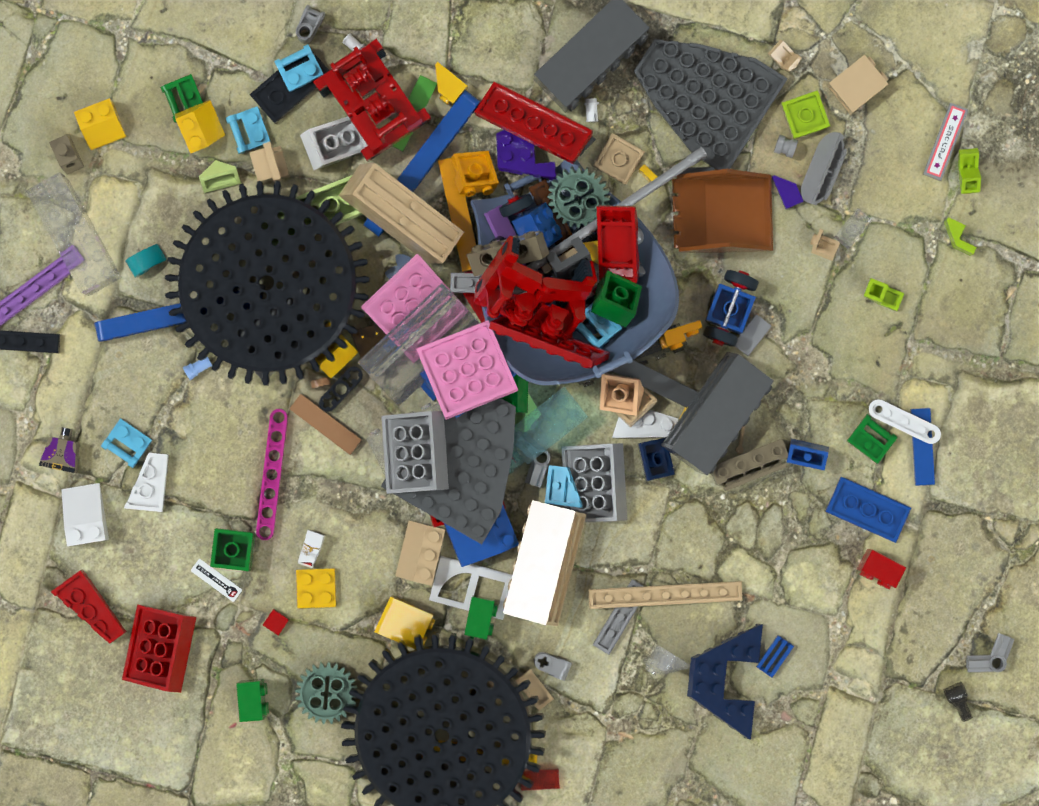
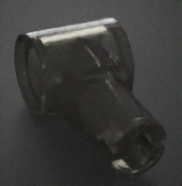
(957, 696)

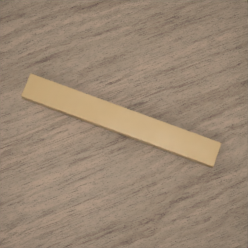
(665, 594)

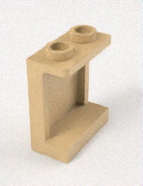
(858, 84)

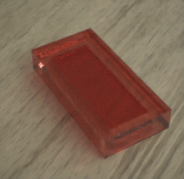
(543, 780)

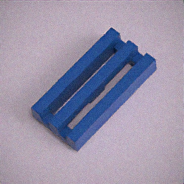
(781, 660)

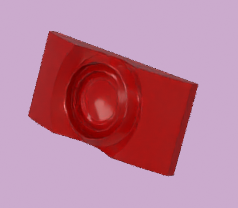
(618, 241)

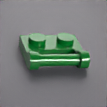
(187, 91)
(867, 443)

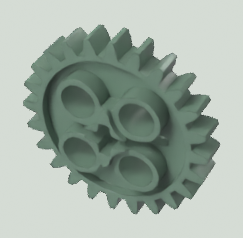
(569, 182)
(310, 691)

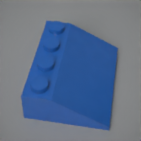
(497, 541)

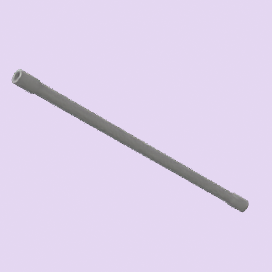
(689, 161)

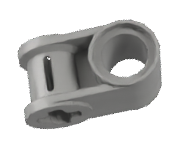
(310, 21)
(555, 667)

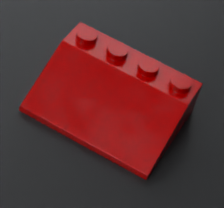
(159, 648)

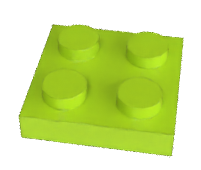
(805, 114)

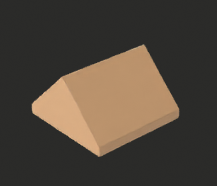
(620, 394)

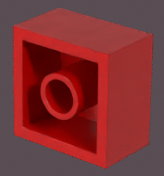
(881, 568)

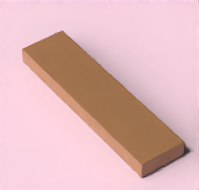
(325, 424)

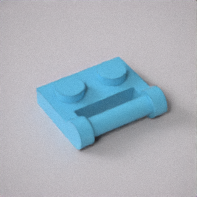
(302, 73)
(254, 127)
(604, 327)
(131, 438)

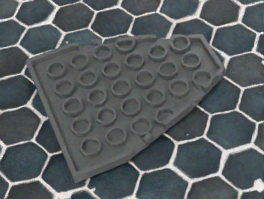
(708, 95)
(478, 470)

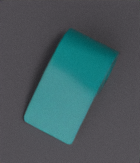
(145, 259)

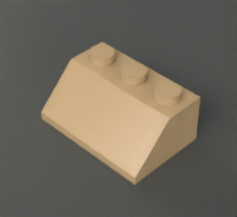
(420, 553)

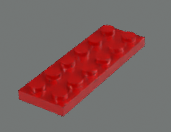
(533, 123)
(571, 350)

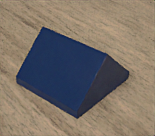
(655, 459)

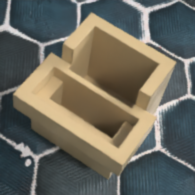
(269, 164)

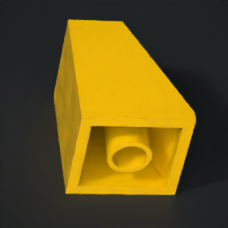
(404, 622)

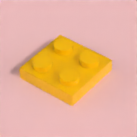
(316, 588)

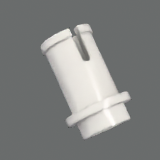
(351, 42)
(591, 110)

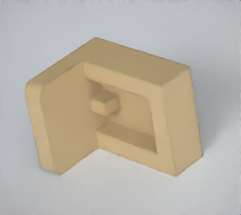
(784, 56)
(824, 246)

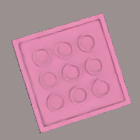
(402, 294)
(467, 370)

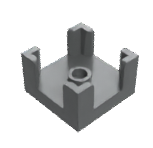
(566, 268)

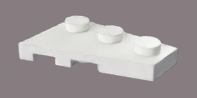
(650, 425)
(150, 486)

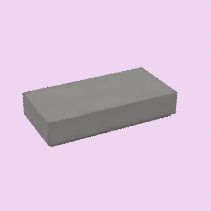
(752, 335)

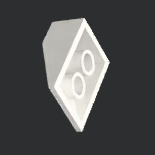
(332, 142)
(84, 515)

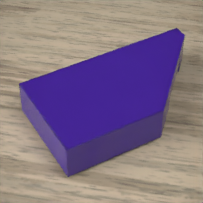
(787, 191)

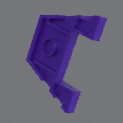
(518, 157)

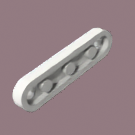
(904, 421)

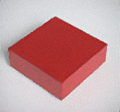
(275, 622)

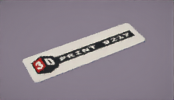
(216, 580)

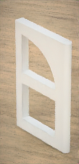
(450, 567)

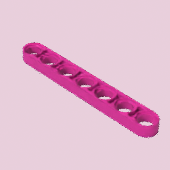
(274, 484)

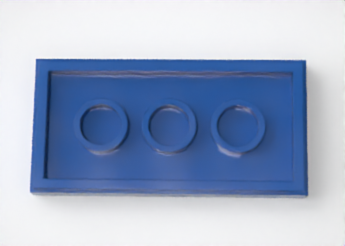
(868, 509)

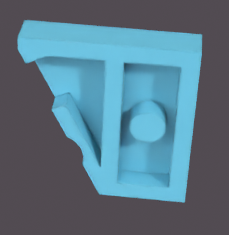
(561, 487)

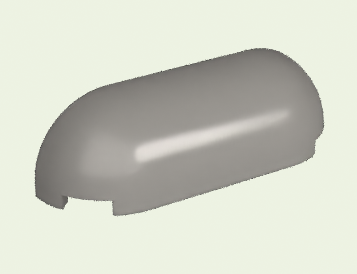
(824, 168)

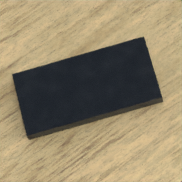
(274, 95)

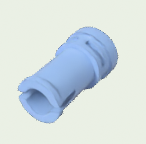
(194, 369)

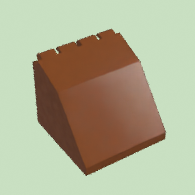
(723, 212)

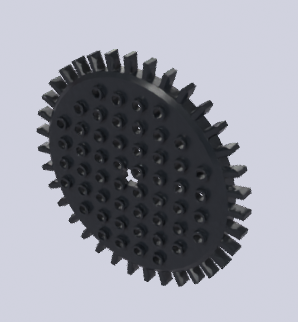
(341, 284)
(479, 671)

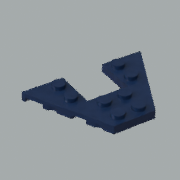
(709, 674)

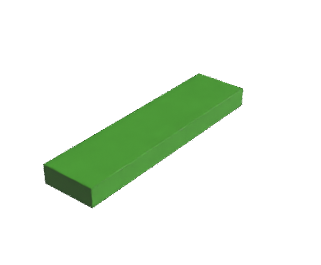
(419, 99)

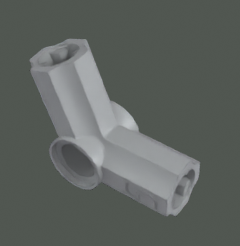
(537, 471)
(983, 663)

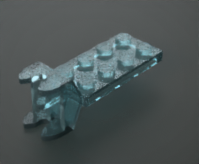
(545, 427)

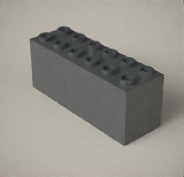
(592, 54)
(718, 413)

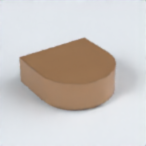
(321, 382)

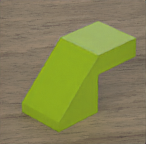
(968, 171)
(954, 232)
(883, 295)

